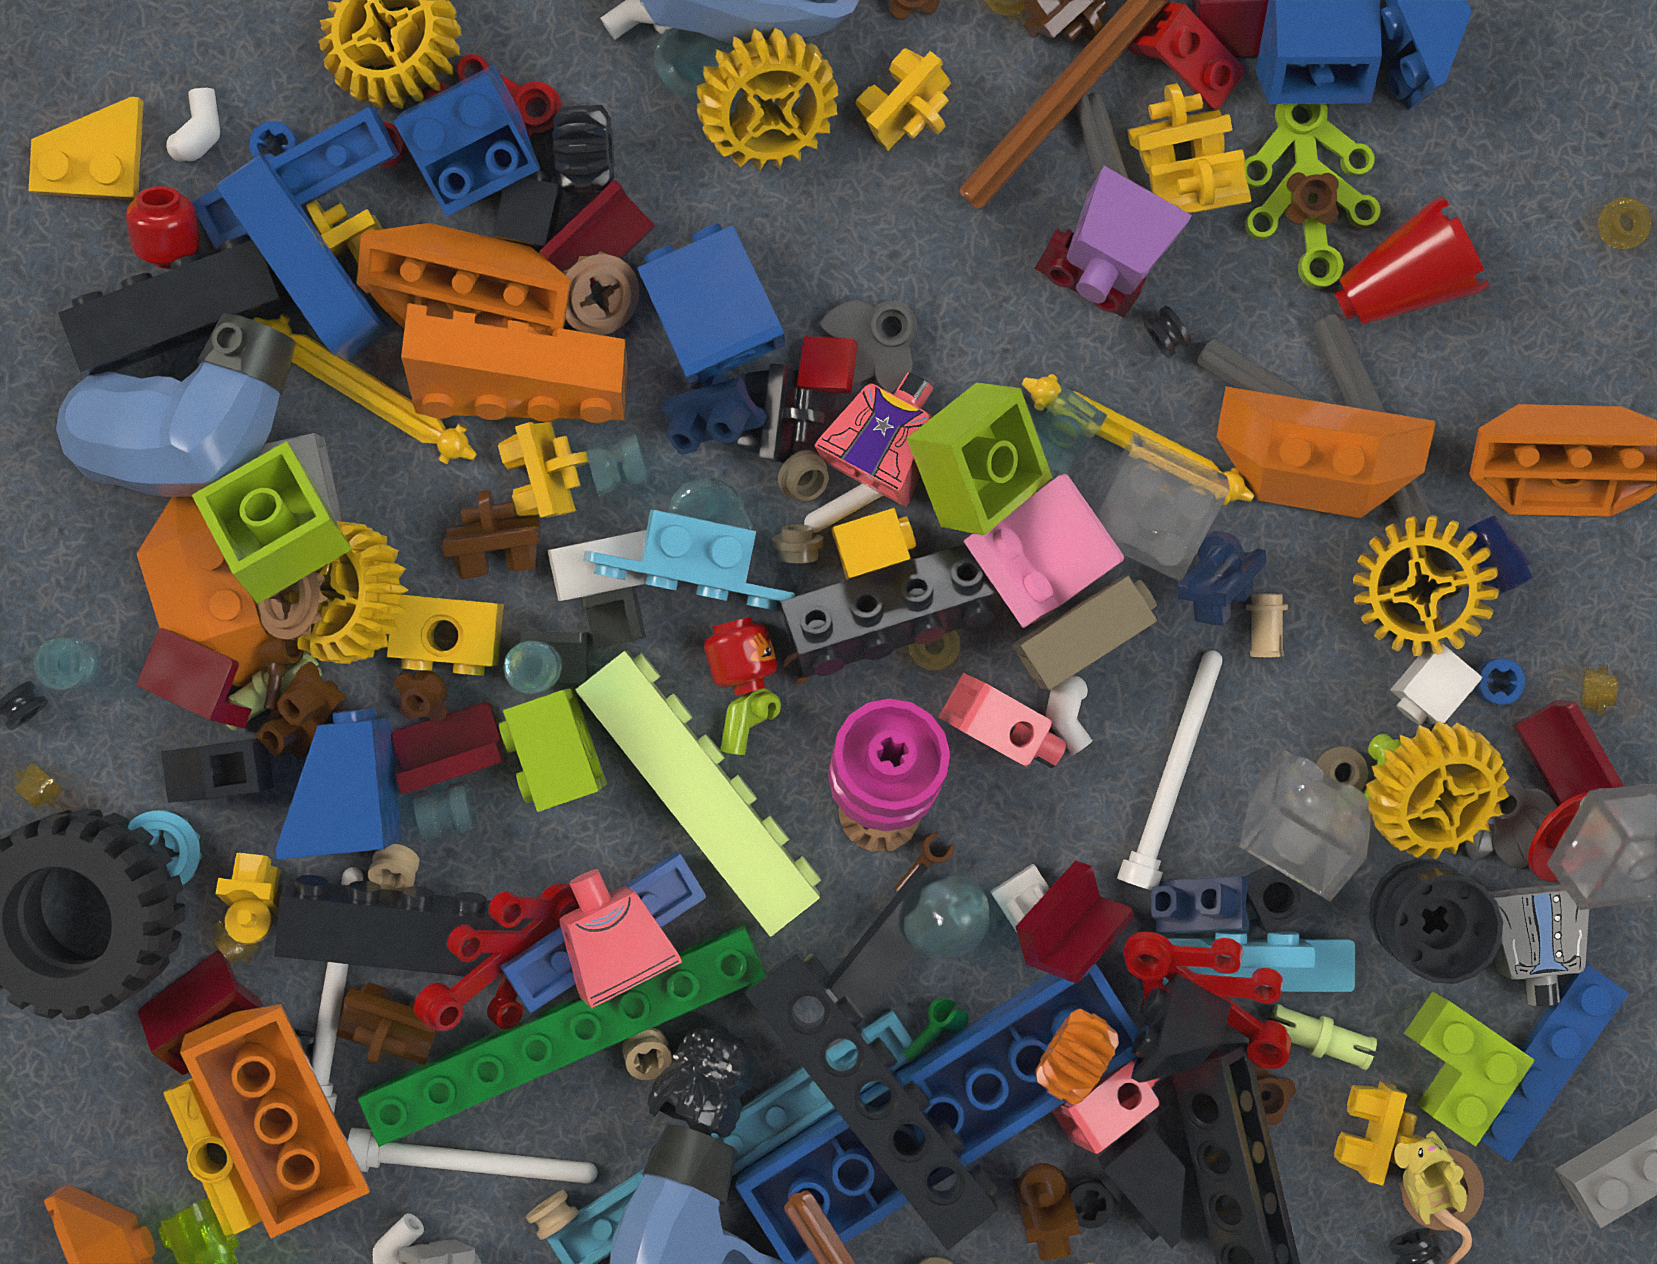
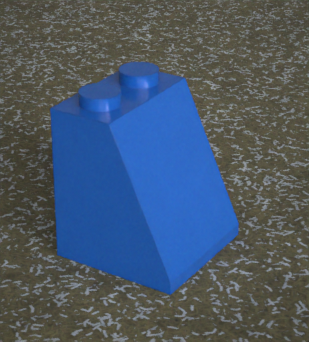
(711, 303)
(344, 790)

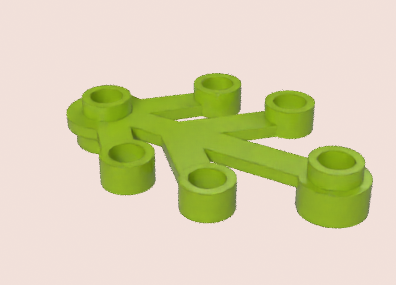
(1304, 140)

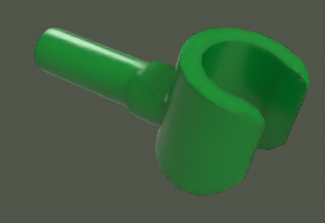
(939, 1021)

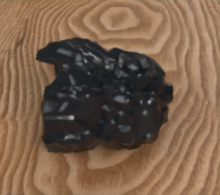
(705, 1081)

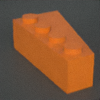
(511, 370)

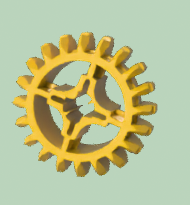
(360, 38)
(773, 71)
(1421, 561)
(361, 599)
(1430, 802)

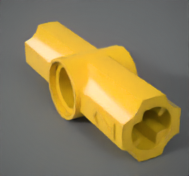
(221, 1181)

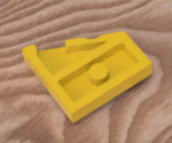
(91, 155)

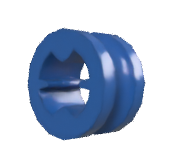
(269, 128)
(1516, 681)

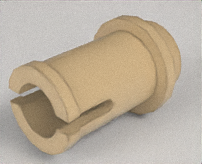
(1266, 624)

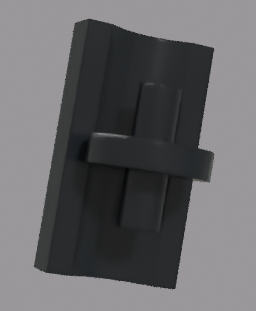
(786, 410)

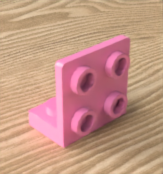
(1045, 551)

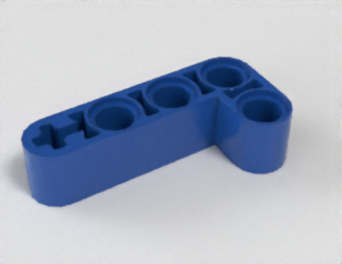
(301, 259)

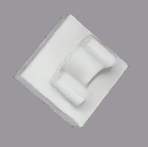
(1020, 893)

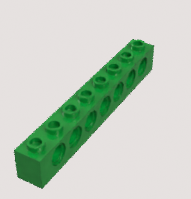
(558, 1037)

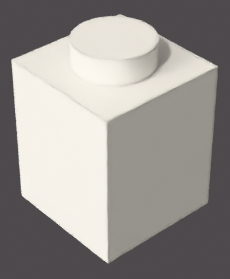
(1434, 686)

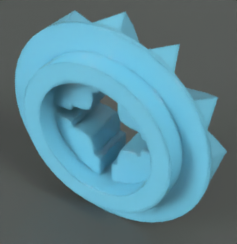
(178, 836)

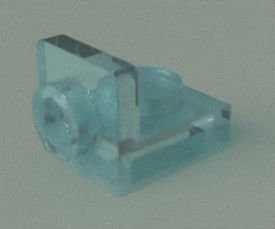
(1067, 429)

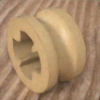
(394, 867)
(651, 1064)
(552, 1214)

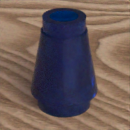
(1505, 555)

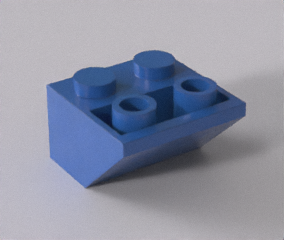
(1420, 44)
(1320, 51)
(468, 140)

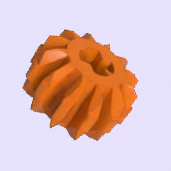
(1077, 1056)

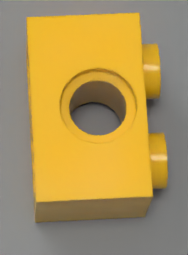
(873, 543)
(477, 626)

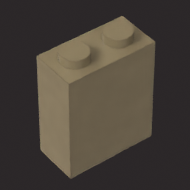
(1086, 631)

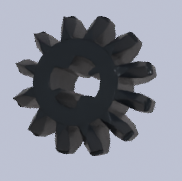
(583, 148)

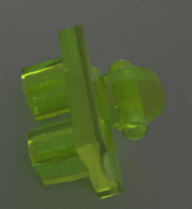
(197, 1236)

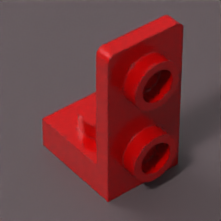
(1190, 52)

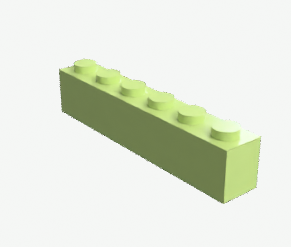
(699, 792)

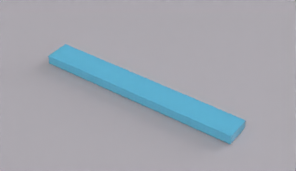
(762, 1126)

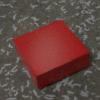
(827, 364)

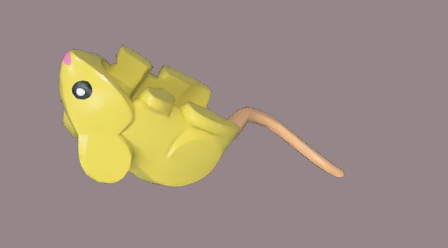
(1434, 1185)

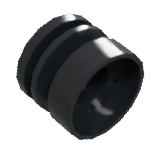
(1459, 937)

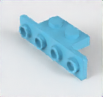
(695, 553)
(1303, 963)

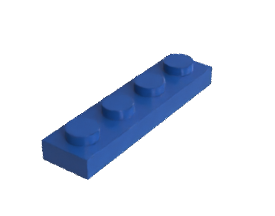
(311, 169)
(545, 967)
(1557, 1047)

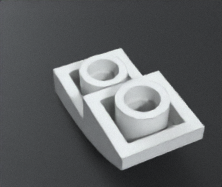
(576, 577)

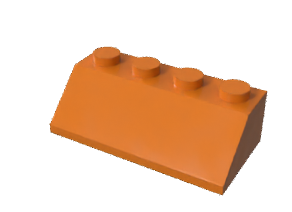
(273, 1117)

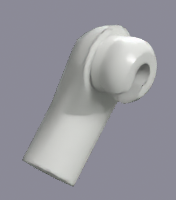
(627, 16)
(200, 131)
(1063, 712)
(400, 1235)

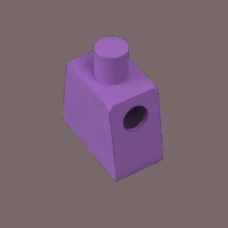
(1121, 235)

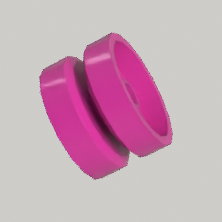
(888, 764)

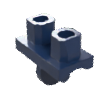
(712, 412)
(1220, 577)
(1200, 905)

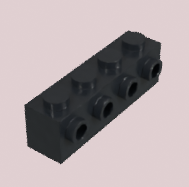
(170, 308)
(889, 610)
(376, 925)

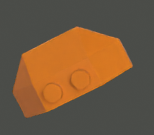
(462, 274)
(1321, 451)
(1567, 460)
(197, 591)
(97, 1230)

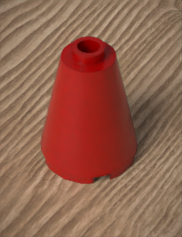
(1413, 269)

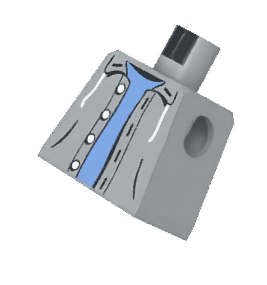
(1541, 939)

